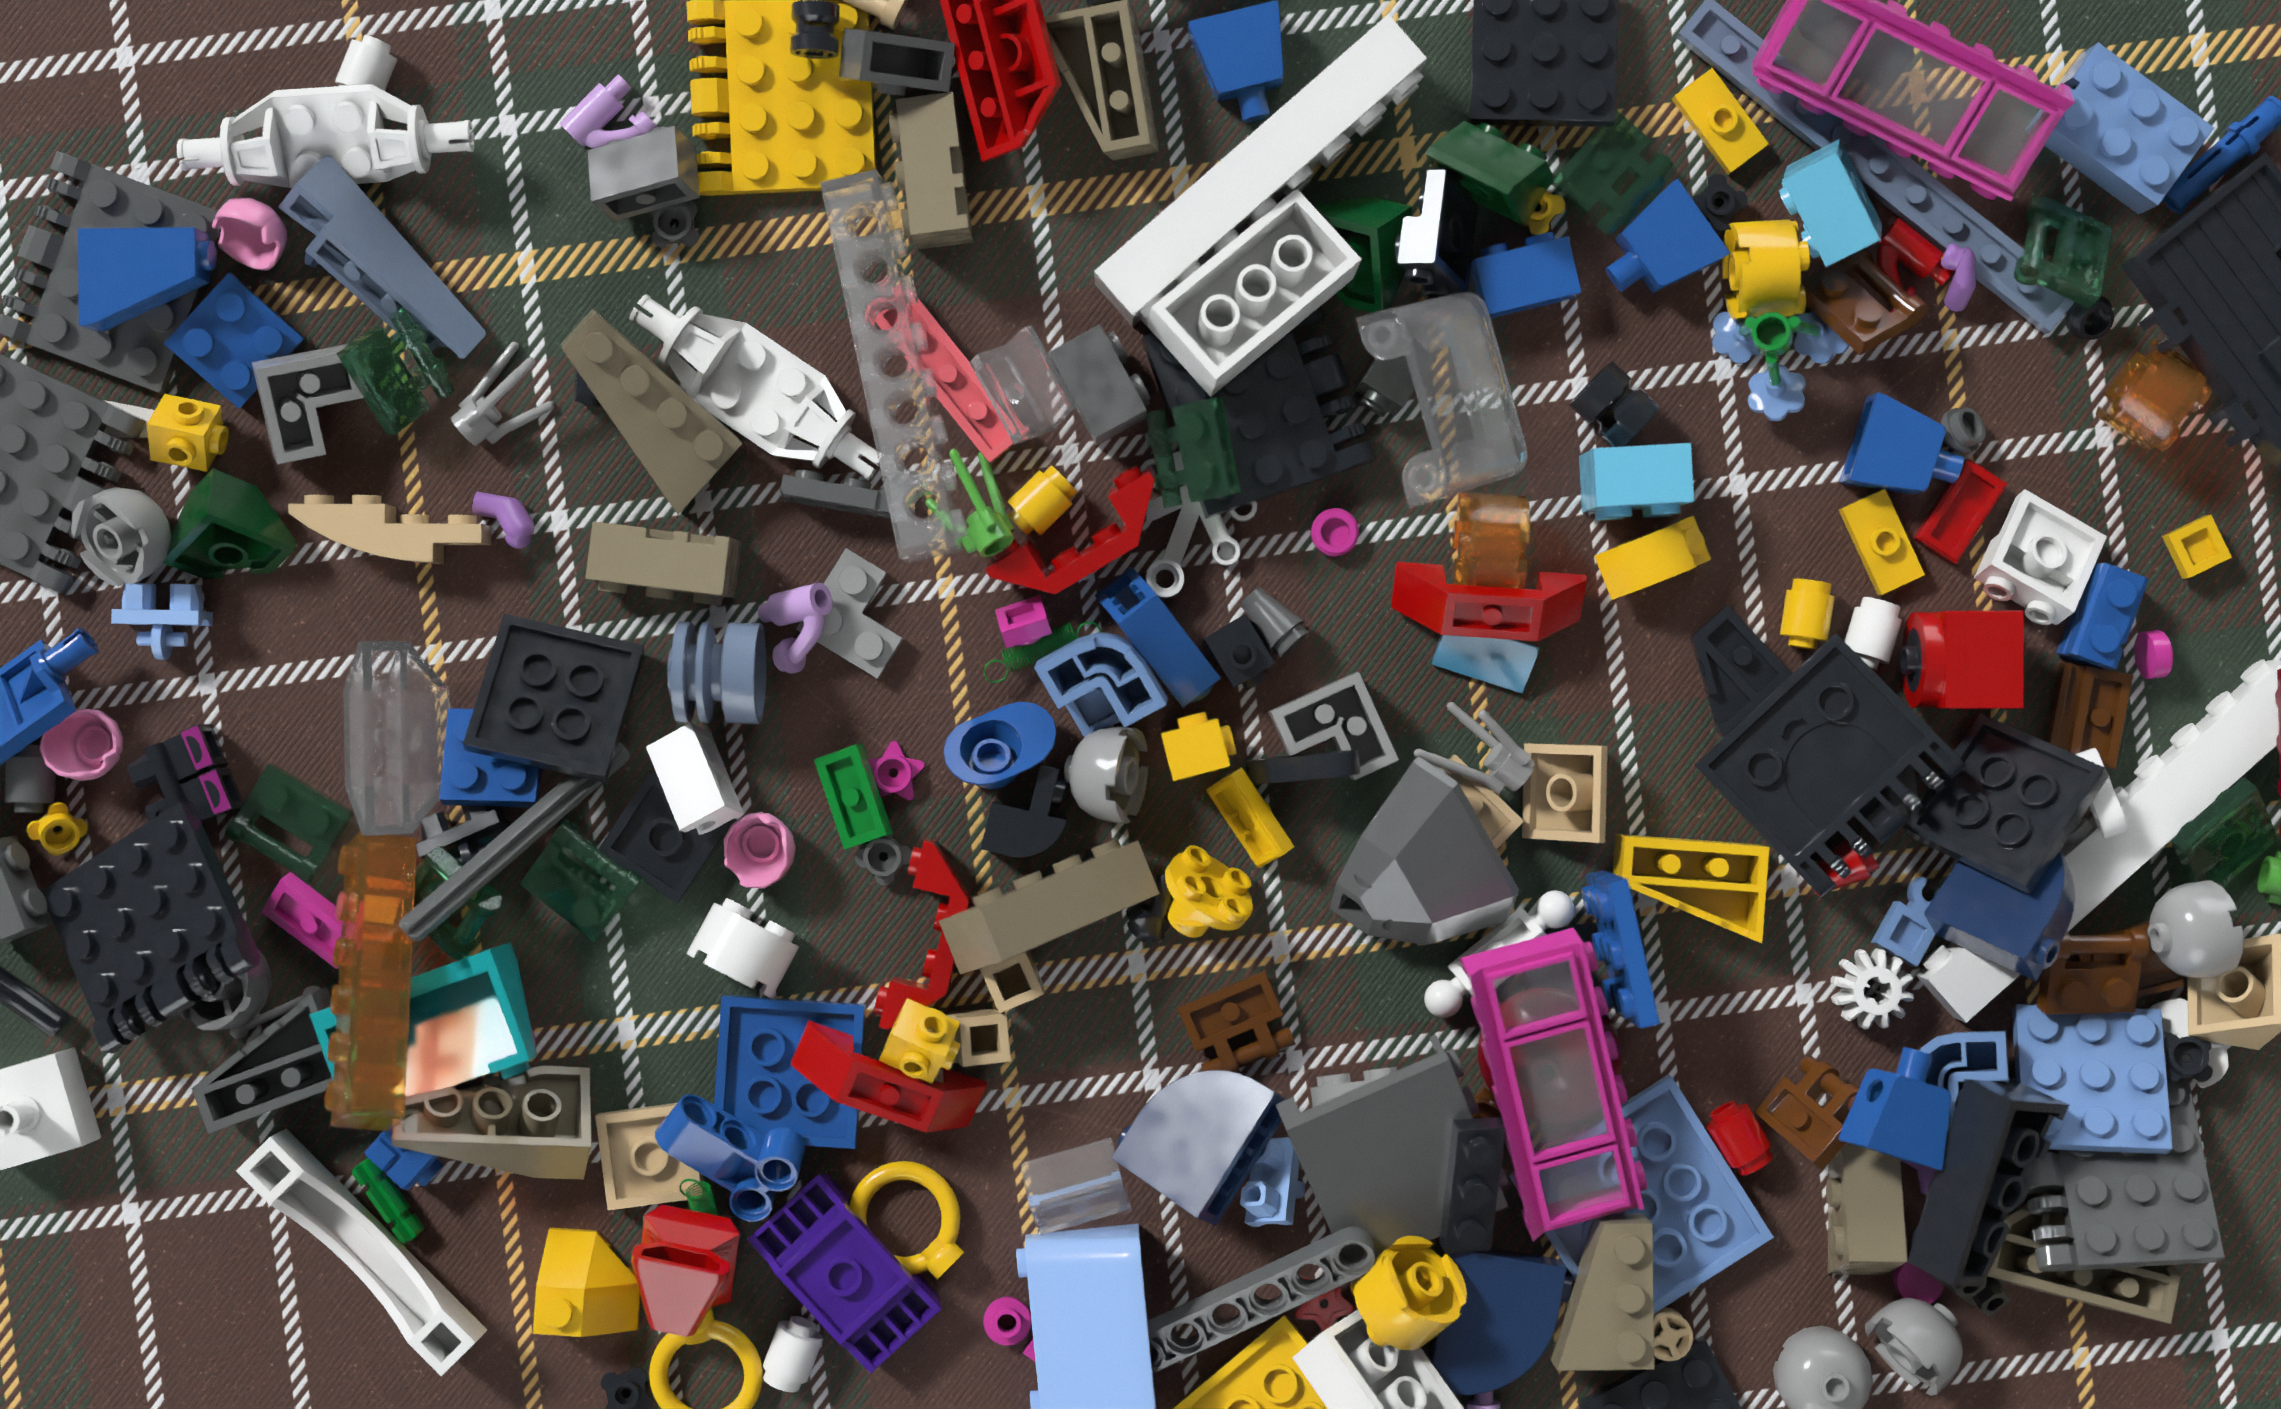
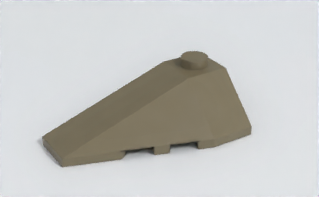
(515, 1125)

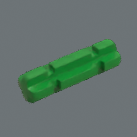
(388, 1201)

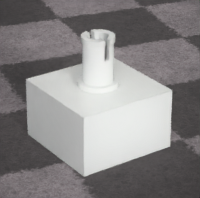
(44, 1109)

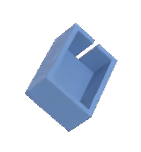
(2125, 130)

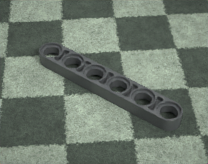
(1252, 1307)

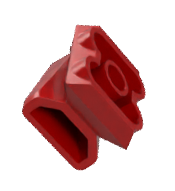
(684, 1267)

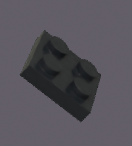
(653, 845)

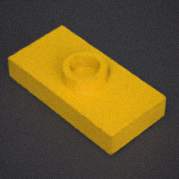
(1720, 121)
(1881, 542)
(1250, 818)

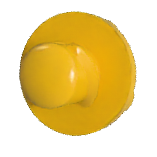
(1206, 893)

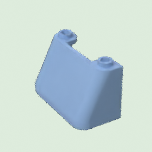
(1088, 1319)

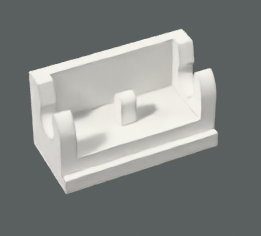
(694, 779)

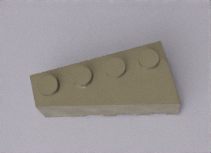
(656, 416)
(1048, 906)

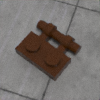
(1230, 1012)
(1801, 1120)

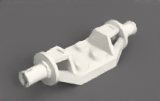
(320, 122)
(756, 387)

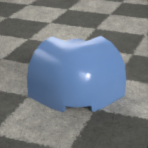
(1101, 681)
(1966, 1056)

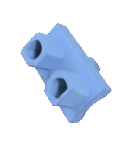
(140, 609)
(1273, 1185)

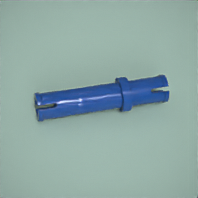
(2240, 141)

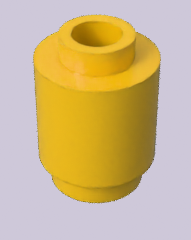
(1041, 501)
(1807, 613)

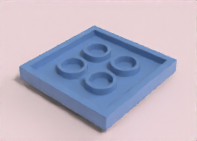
(2105, 1070)

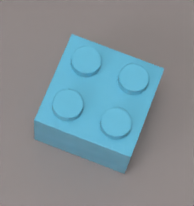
(1831, 204)
(1636, 479)

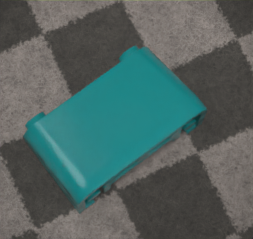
(461, 1022)

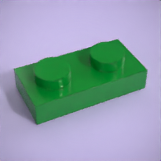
(853, 796)

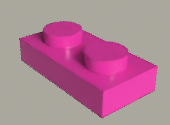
(304, 915)

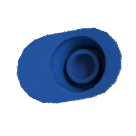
(1000, 744)

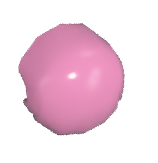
(251, 233)
(83, 745)
(759, 850)

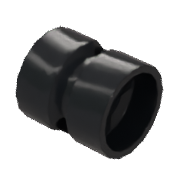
(1614, 405)

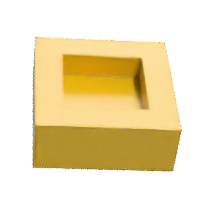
(2196, 546)

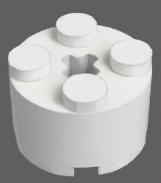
(743, 947)

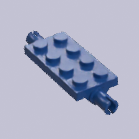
(36, 691)

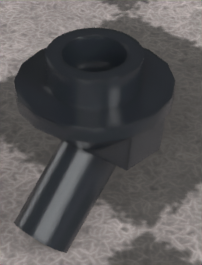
(1151, 920)

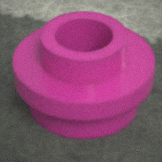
(1010, 1306)

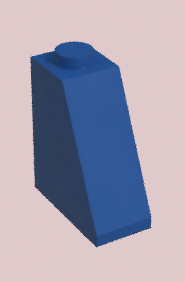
(138, 270)
(1158, 637)

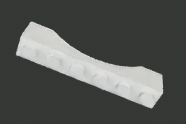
(311, 1196)

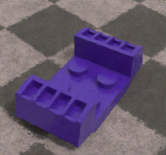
(844, 1273)

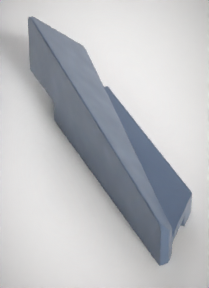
(375, 259)

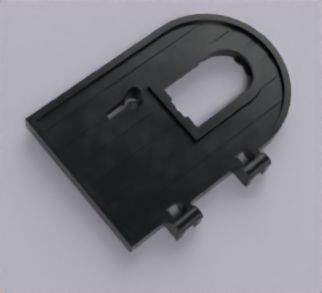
(2220, 299)

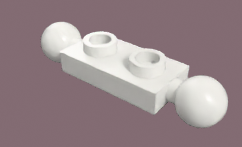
(1553, 910)

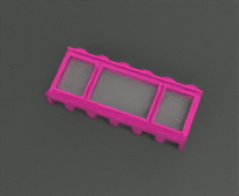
(1913, 89)
(1555, 1080)

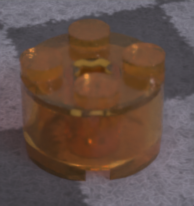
(2154, 397)
(1491, 540)

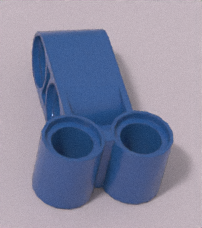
(733, 1154)

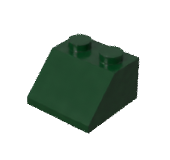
(1493, 170)

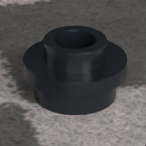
(2090, 322)

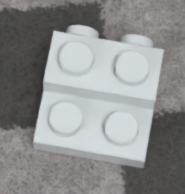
(2040, 559)

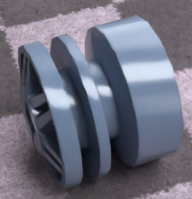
(713, 672)

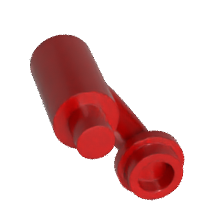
(1912, 250)

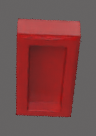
(1960, 512)

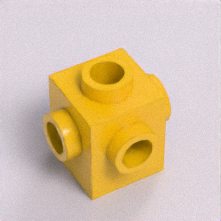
(186, 433)
(921, 1042)

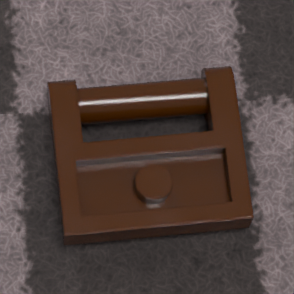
(1852, 310)
(2094, 984)

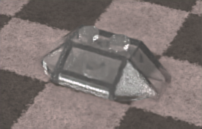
(393, 737)

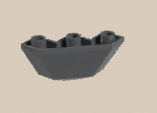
(1424, 866)

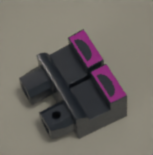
(182, 758)

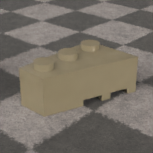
(1106, 71)
(1865, 1213)
(1612, 1301)

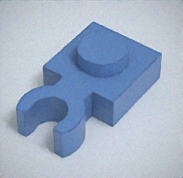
(1905, 928)

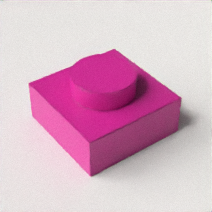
(1023, 622)

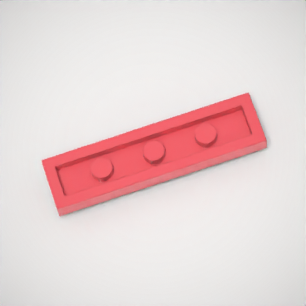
(957, 385)

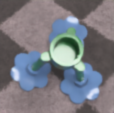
(1772, 335)

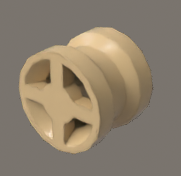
(1671, 1342)

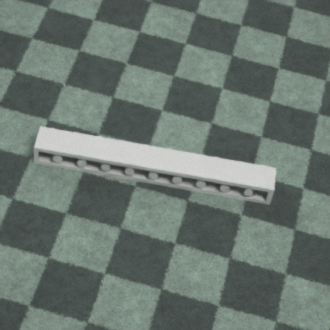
(2156, 805)

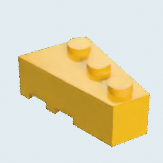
(1701, 877)

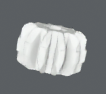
(1887, 998)

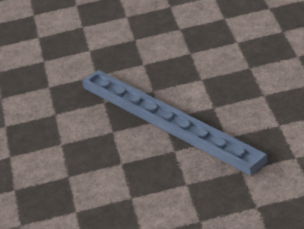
(1884, 174)

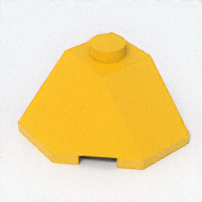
(584, 1287)

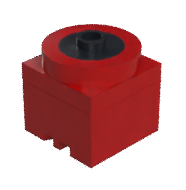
(1963, 659)

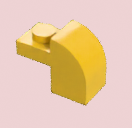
(1652, 558)

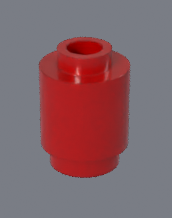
(1739, 1137)

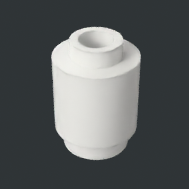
(367, 63)
(1874, 631)
(792, 1354)

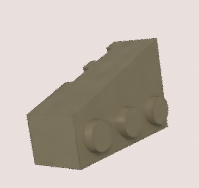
(931, 171)
(663, 562)

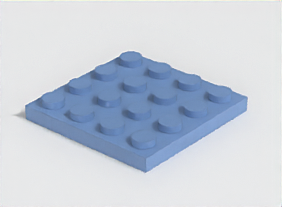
(1691, 1198)

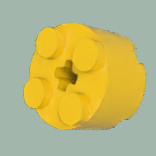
(1765, 268)
(1409, 1294)

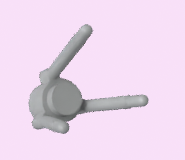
(478, 414)
(1506, 761)

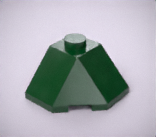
(1371, 231)
(228, 528)

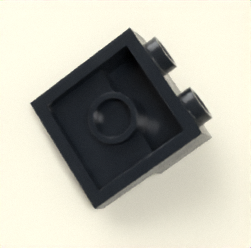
(1439, 243)

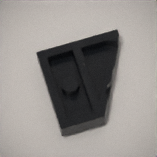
(1734, 668)

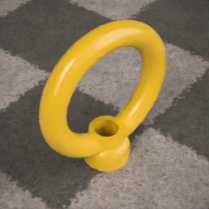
(943, 1249)
(707, 1330)

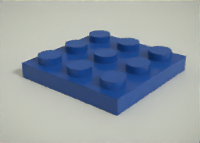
(1620, 948)
(757, 1073)

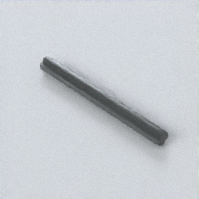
(502, 852)

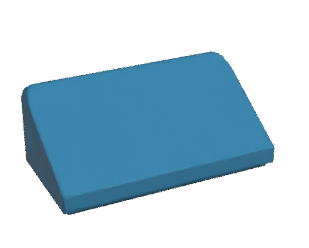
(1487, 659)

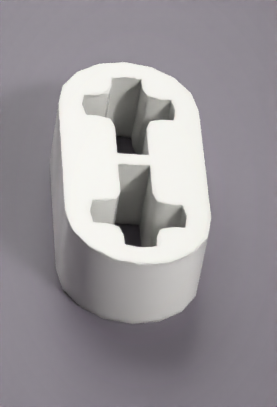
(2106, 805)

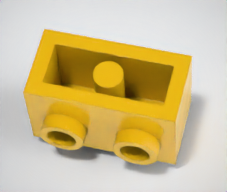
(1197, 746)

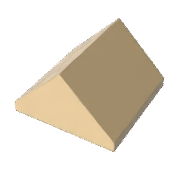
(1566, 793)
(2240, 1004)

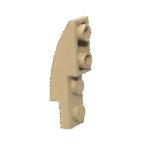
(374, 528)

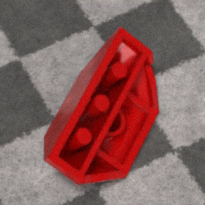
(1003, 69)

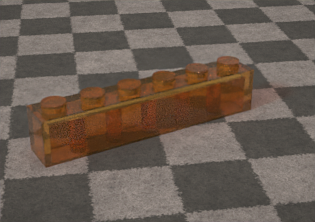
(373, 983)

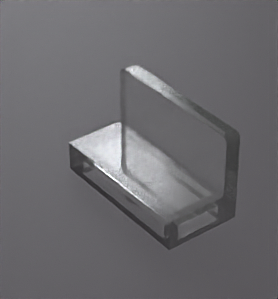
(1023, 386)
(1074, 1186)

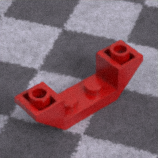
(1025, 567)
(1487, 611)
(938, 876)
(879, 1089)

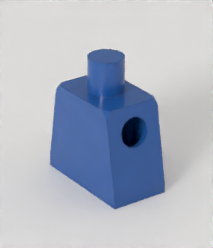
(1241, 56)
(1666, 243)
(1897, 449)
(1901, 1113)

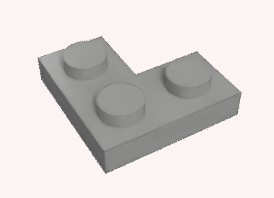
(846, 628)

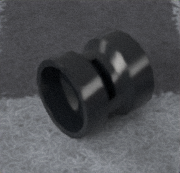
(815, 29)

